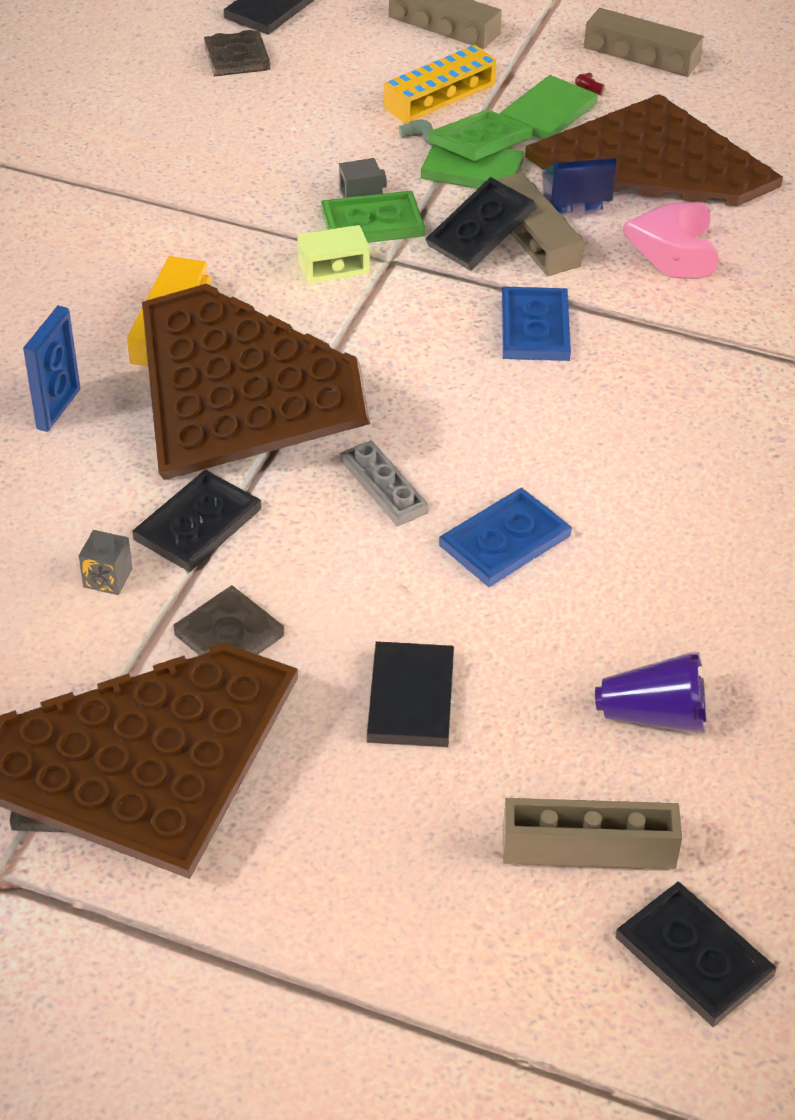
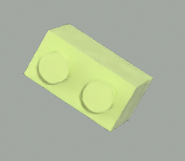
(333, 254)

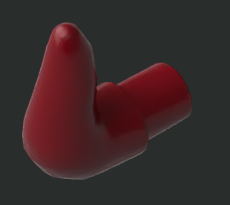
(585, 81)

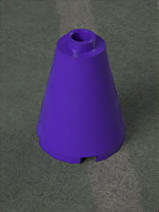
(657, 695)

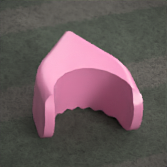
(669, 242)

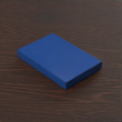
(535, 323)
(52, 368)
(505, 536)

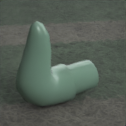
(416, 127)

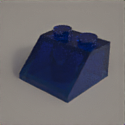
(580, 184)

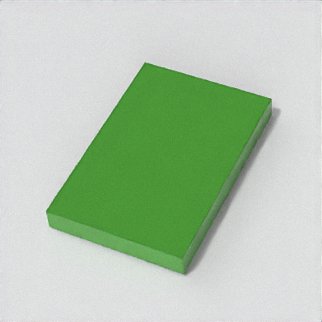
(551, 106)
(480, 134)
(455, 169)
(379, 215)

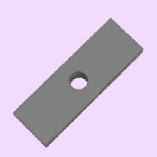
(384, 483)

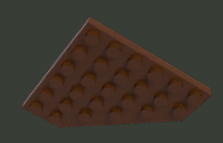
(660, 152)
(240, 382)
(147, 755)

